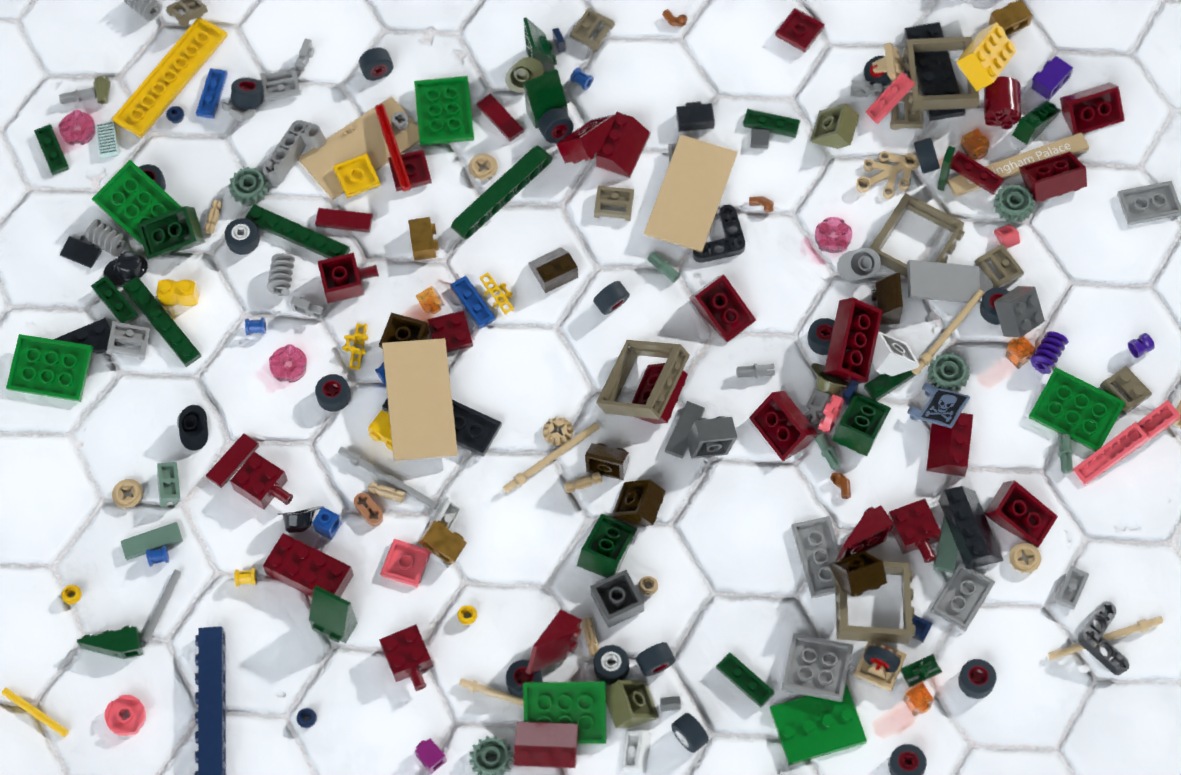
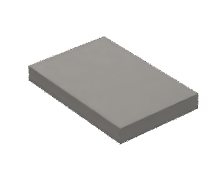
(1149, 203)
(962, 596)

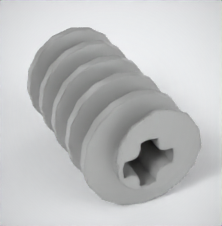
(146, 8)
(105, 238)
(280, 274)

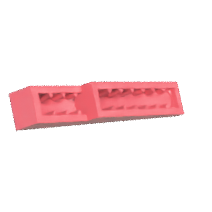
(1127, 442)

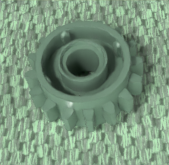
(244, 178)
(1010, 211)
(949, 363)
(488, 747)

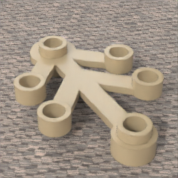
(888, 171)

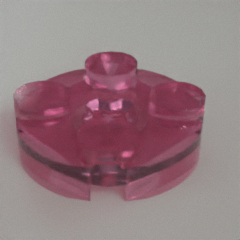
(73, 120)
(829, 244)
(284, 354)

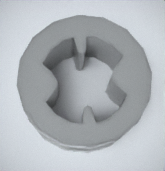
(400, 126)

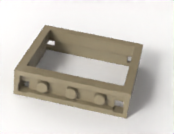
(937, 102)
(926, 211)
(663, 388)
(876, 634)

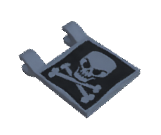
(942, 408)

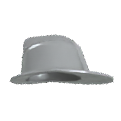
(858, 264)

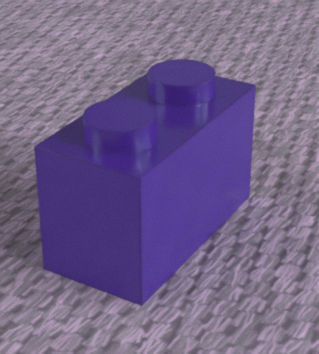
(1052, 77)

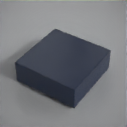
(558, 40)
(850, 392)
(922, 628)

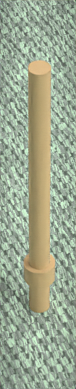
(926, 357)
(521, 478)
(1142, 626)

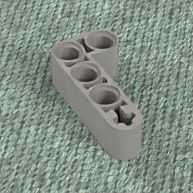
(289, 149)

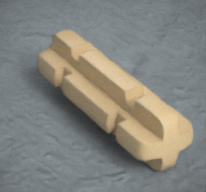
(212, 217)
(583, 482)
(386, 492)
(590, 636)

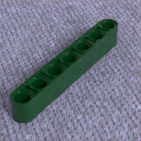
(501, 192)

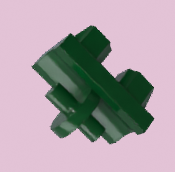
(920, 670)

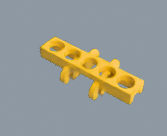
(504, 300)
(356, 336)

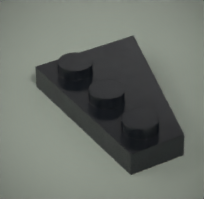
(94, 334)

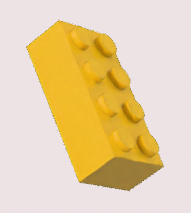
(986, 56)

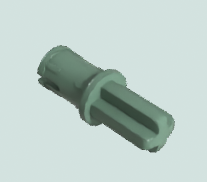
(663, 267)
(828, 451)
(1065, 453)

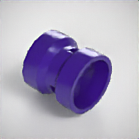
(1142, 344)

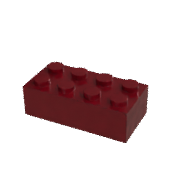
(853, 340)
(306, 567)

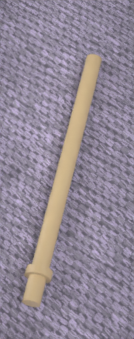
(475, 686)

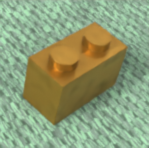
(1011, 17)
(422, 239)
(442, 542)

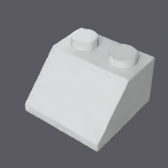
(893, 356)

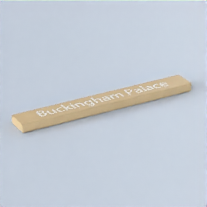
(1010, 167)

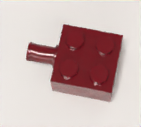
(343, 278)
(261, 482)
(915, 529)
(407, 655)

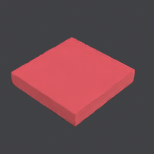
(405, 563)

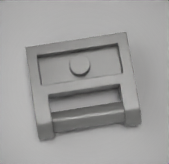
(280, 88)
(128, 335)

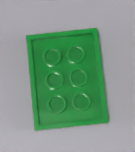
(443, 110)
(133, 198)
(49, 367)
(1077, 409)
(569, 703)
(817, 727)

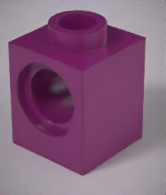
(430, 755)

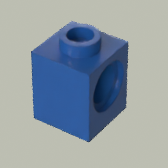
(326, 523)

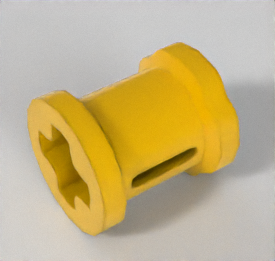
(245, 577)

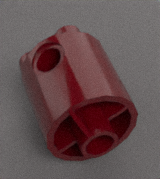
(1002, 102)

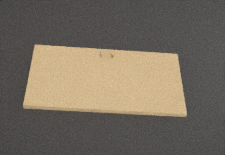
(356, 139)
(690, 193)
(419, 399)

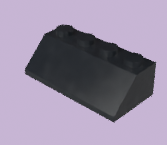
(969, 527)

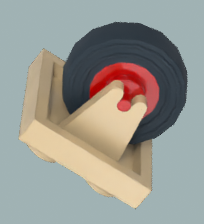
(884, 68)
(880, 665)

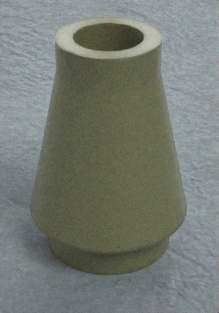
(102, 88)

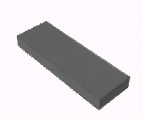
(677, 443)

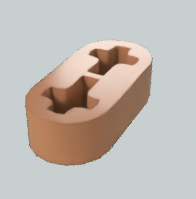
(372, 506)

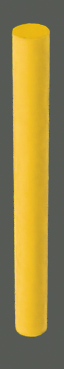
(35, 712)

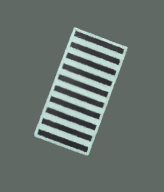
(107, 139)

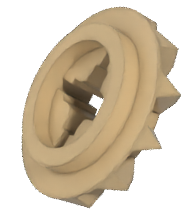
(482, 160)
(556, 438)
(126, 486)
(1029, 551)

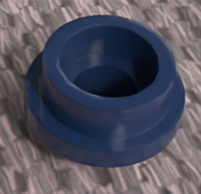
(175, 118)
(306, 712)

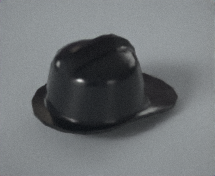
(125, 268)
(193, 427)
(299, 520)

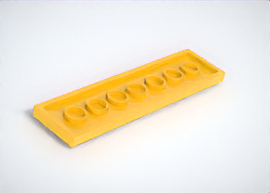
(169, 77)

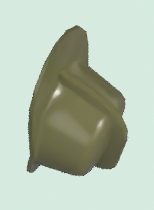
(523, 71)
(827, 383)

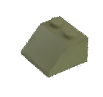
(835, 126)
(630, 703)

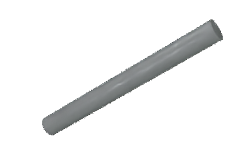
(161, 606)

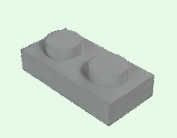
(1072, 588)

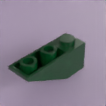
(1035, 122)
(119, 643)

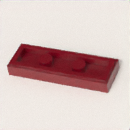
(500, 117)
(976, 173)
(344, 220)
(232, 460)

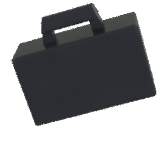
(695, 116)
(80, 251)

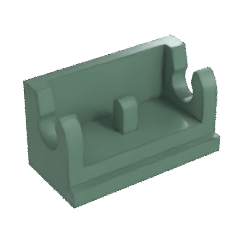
(168, 483)

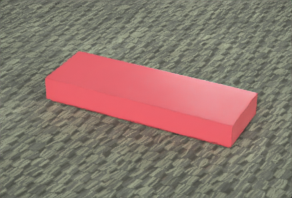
(890, 98)

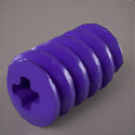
(1048, 352)

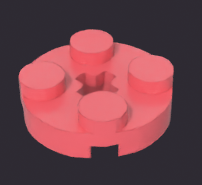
(831, 412)
(119, 706)

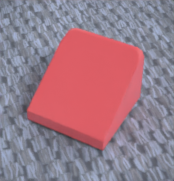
(1007, 235)

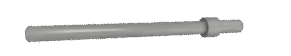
(357, 459)

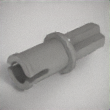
(77, 96)
(755, 370)

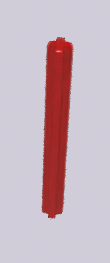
(393, 147)

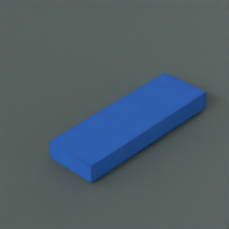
(211, 93)
(472, 302)

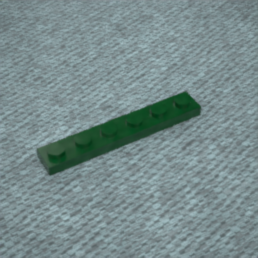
(296, 233)
(161, 321)

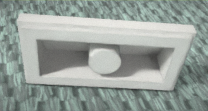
(953, 30)
(448, 513)
(635, 751)

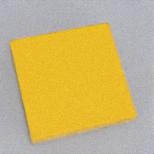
(356, 175)

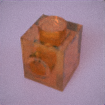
(975, 144)
(430, 300)
(1019, 351)
(918, 699)

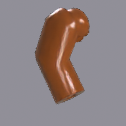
(679, 21)
(761, 200)
(843, 483)

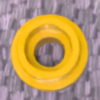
(71, 589)
(467, 609)

